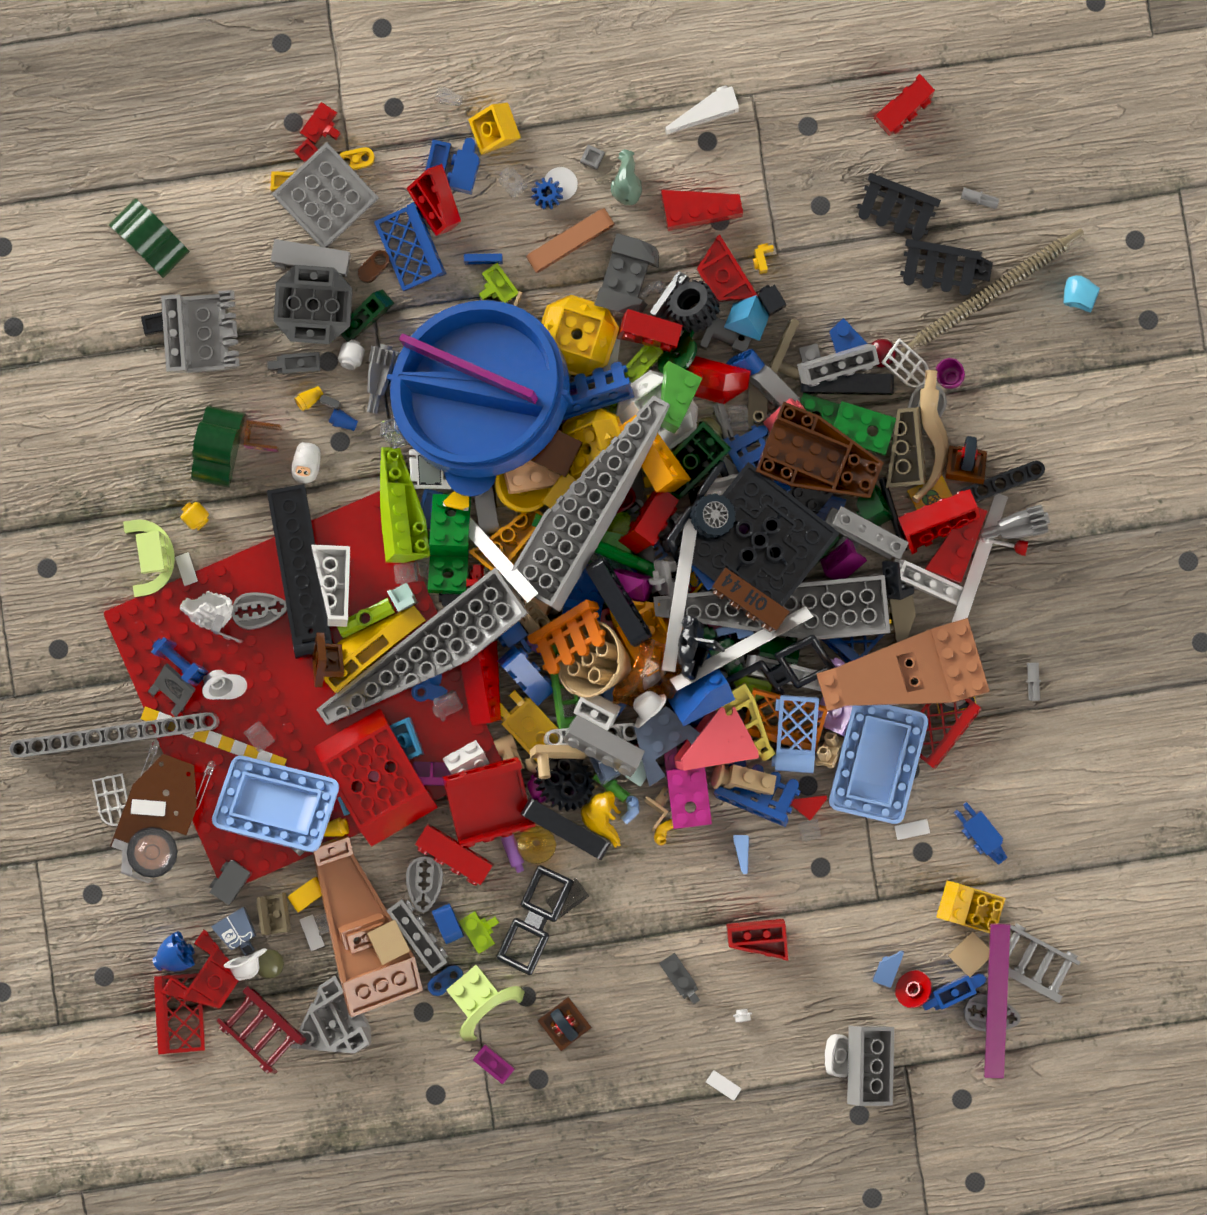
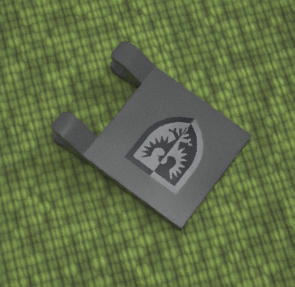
(174, 687)

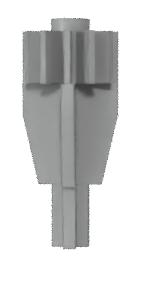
(381, 364)
(1019, 525)

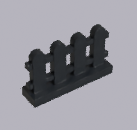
(890, 198)
(932, 259)

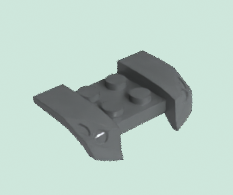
(626, 274)

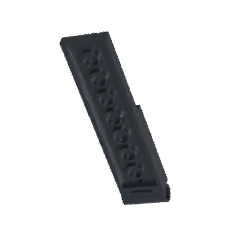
(298, 569)

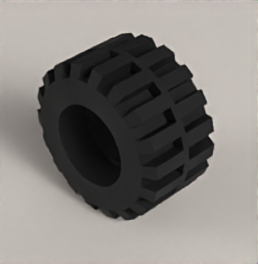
(701, 314)

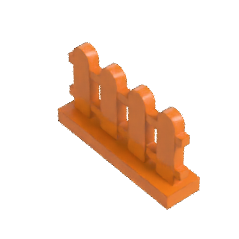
(556, 633)

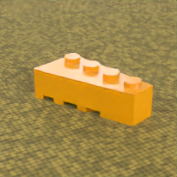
(662, 466)
(509, 539)

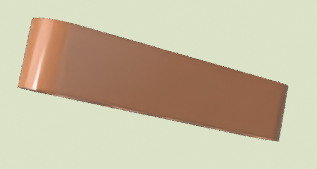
(570, 240)

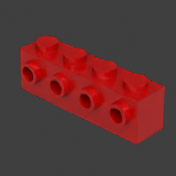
(449, 852)

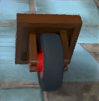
(966, 462)
(564, 1023)

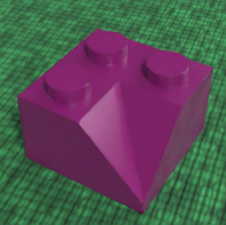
(635, 584)

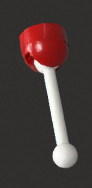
(1020, 546)

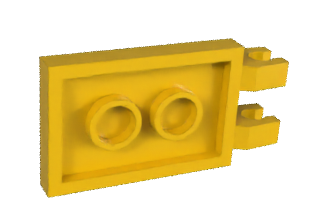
(527, 723)

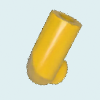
(661, 832)

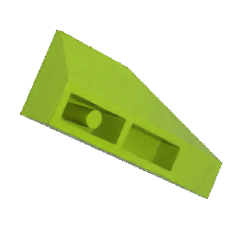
(401, 513)

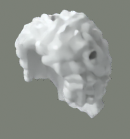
(206, 607)

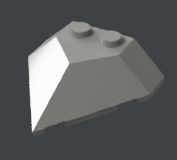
(330, 1025)

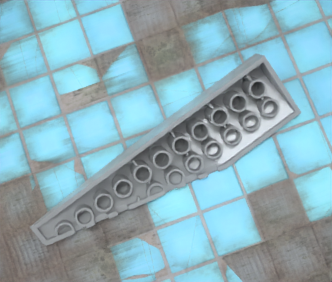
(581, 516)
(838, 608)
(435, 647)

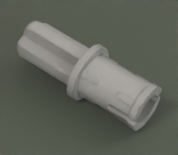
(980, 198)
(723, 421)
(1033, 681)

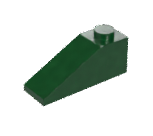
(367, 313)

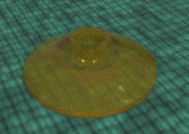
(540, 853)

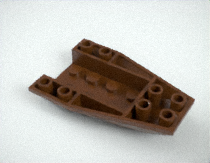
(816, 456)

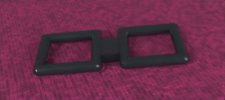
(720, 468)
(783, 673)
(535, 920)

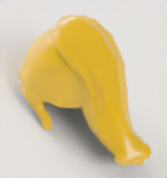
(597, 816)

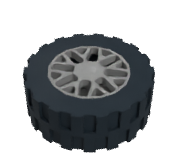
(712, 515)

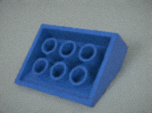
(701, 697)

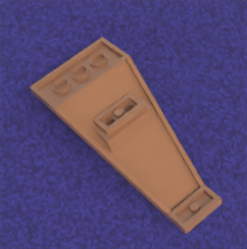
(942, 660)
(352, 912)

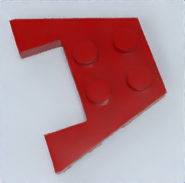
(212, 982)

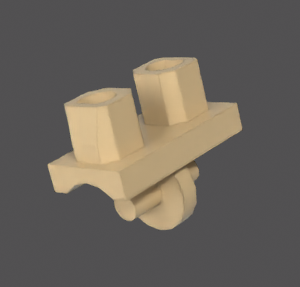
(830, 751)

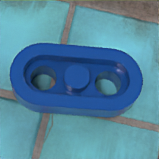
(444, 979)

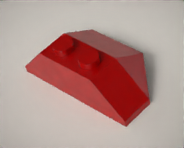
(719, 380)

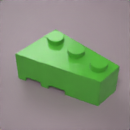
(677, 390)

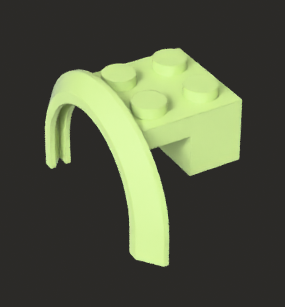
(154, 553)
(477, 997)

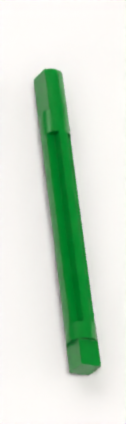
(617, 555)

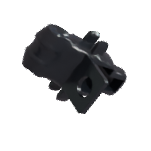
(694, 647)

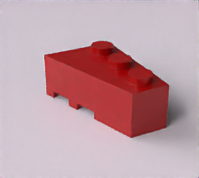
(905, 106)
(435, 200)
(649, 330)
(650, 521)
(760, 937)

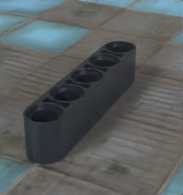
(854, 385)
(1007, 478)
(618, 601)
(565, 829)

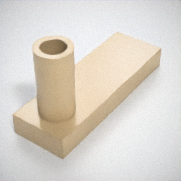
(544, 752)

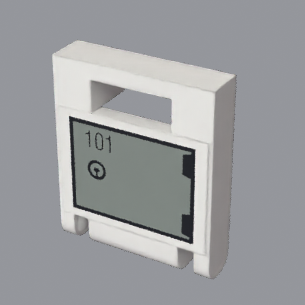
(425, 474)

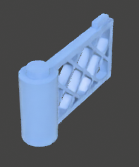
(790, 758)

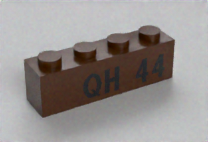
(750, 600)

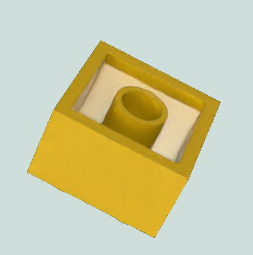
(494, 127)

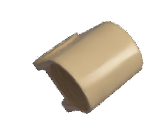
(535, 618)

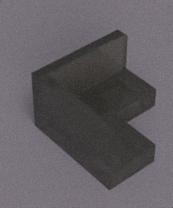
(575, 897)

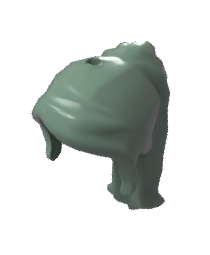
(626, 186)

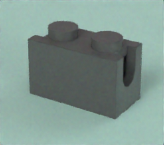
(230, 881)

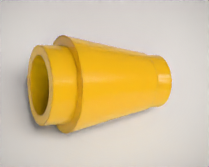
(308, 398)
(337, 827)

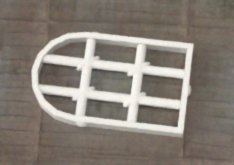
(899, 364)
(115, 792)

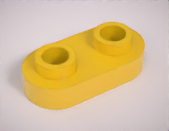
(355, 157)

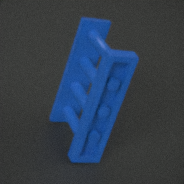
(192, 673)

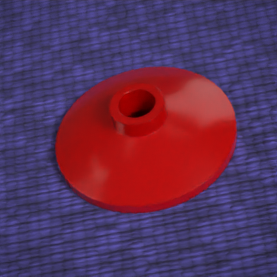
(908, 984)

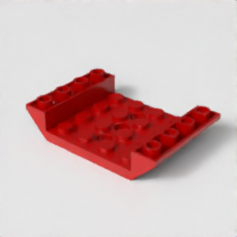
(381, 805)

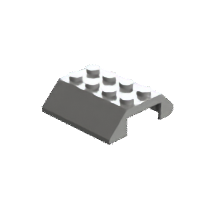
(199, 332)

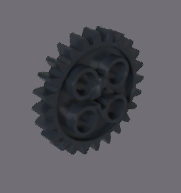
(565, 782)

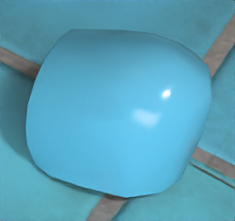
(1080, 293)

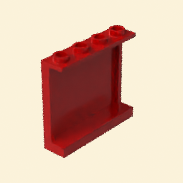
(487, 802)

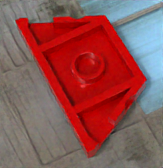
(724, 274)

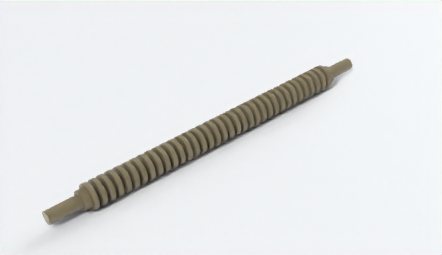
(1001, 285)

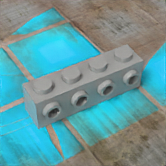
(291, 253)
(838, 364)
(603, 746)
(417, 936)

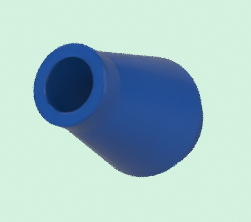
(342, 420)

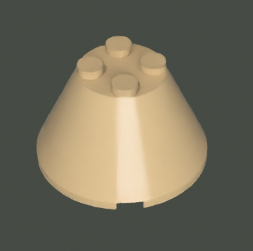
(599, 669)

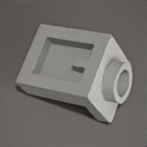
(809, 353)

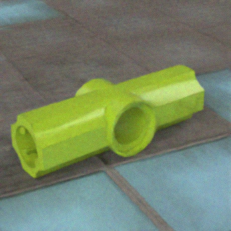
(377, 612)

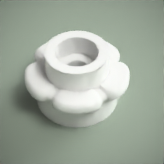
(742, 1015)

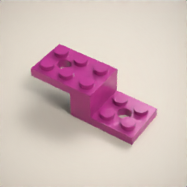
(684, 788)

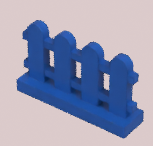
(603, 394)
(742, 442)
(761, 807)

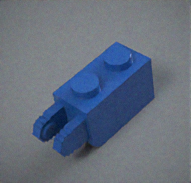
(465, 168)

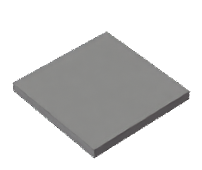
(325, 196)

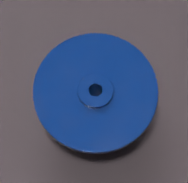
(469, 486)

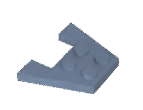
(658, 737)

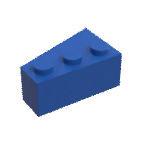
(526, 674)

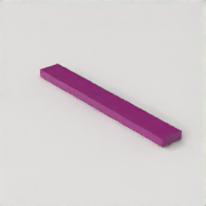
(468, 368)
(997, 1000)

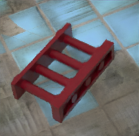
(279, 1024)

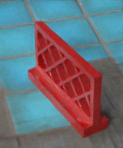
(953, 734)
(162, 1017)

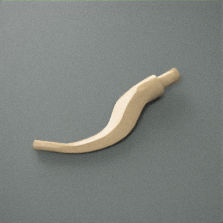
(934, 429)

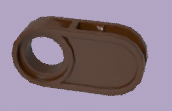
(370, 270)

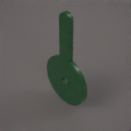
(686, 349)

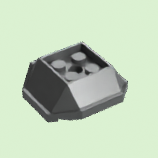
(292, 304)

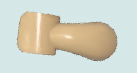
(531, 765)

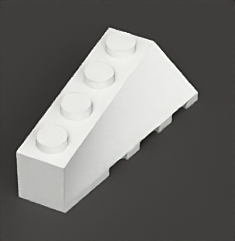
(333, 574)

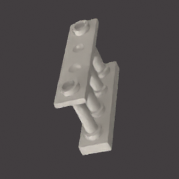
(866, 533)
(1035, 982)

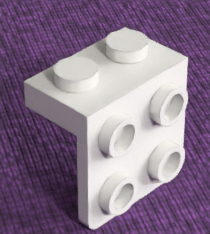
(466, 758)

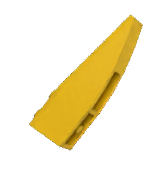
(372, 643)

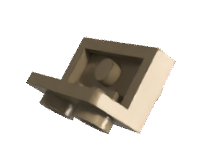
(273, 914)

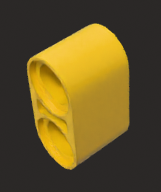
(305, 894)

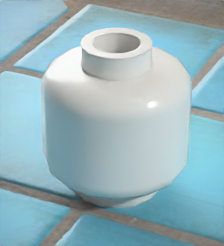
(351, 354)

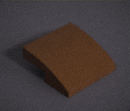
(559, 453)

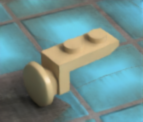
(743, 778)

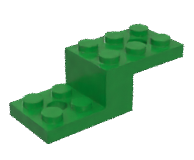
(854, 422)
(448, 548)

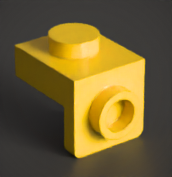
(759, 261)

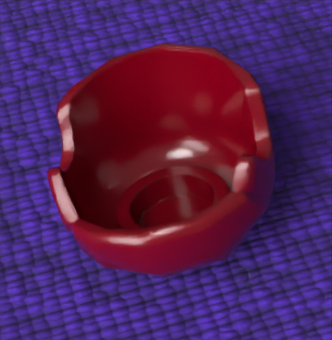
(882, 348)

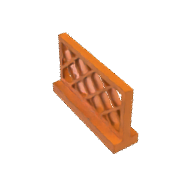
(772, 731)

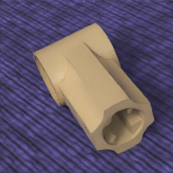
(507, 748)

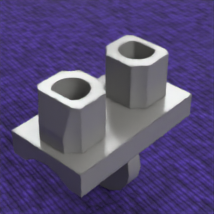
(662, 577)

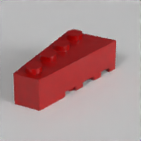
(692, 209)
(938, 519)
(956, 550)
(482, 685)

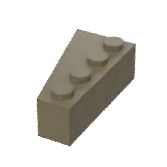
(907, 454)

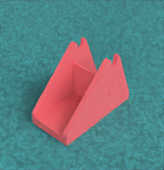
(720, 741)

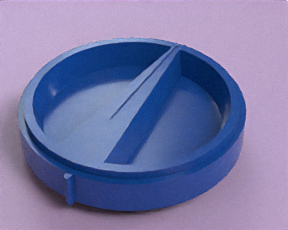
(467, 422)

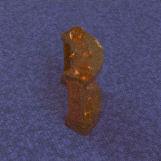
(632, 685)

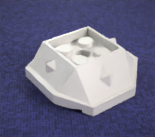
(643, 390)

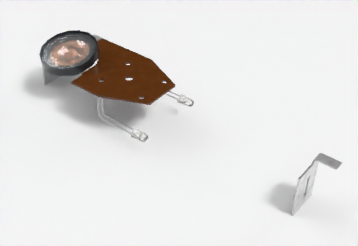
(142, 837)

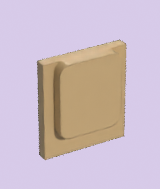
(388, 942)
(970, 954)

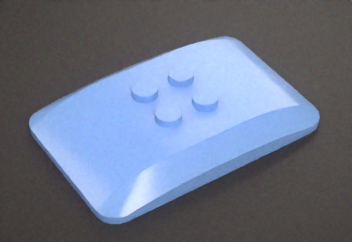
(878, 762)
(275, 803)

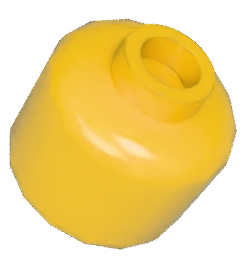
(194, 515)

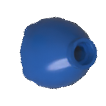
(174, 954)

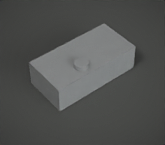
(870, 1065)

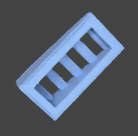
(742, 847)

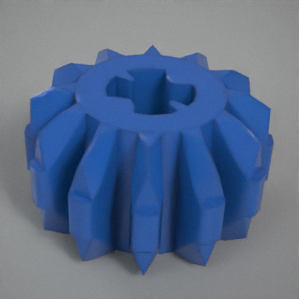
(551, 198)

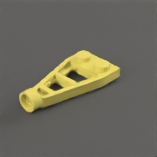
(744, 698)

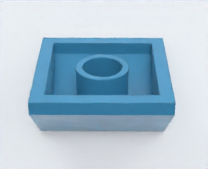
(748, 318)
(407, 737)

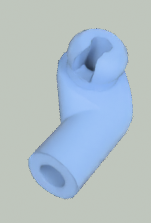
(632, 809)

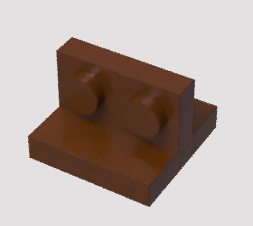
(326, 660)

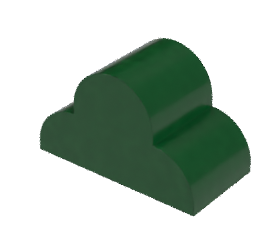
(149, 237)
(217, 446)
(699, 456)

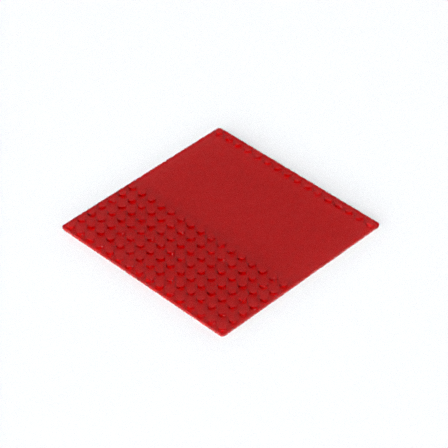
(278, 684)

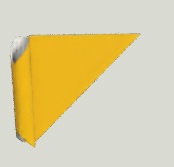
(457, 501)

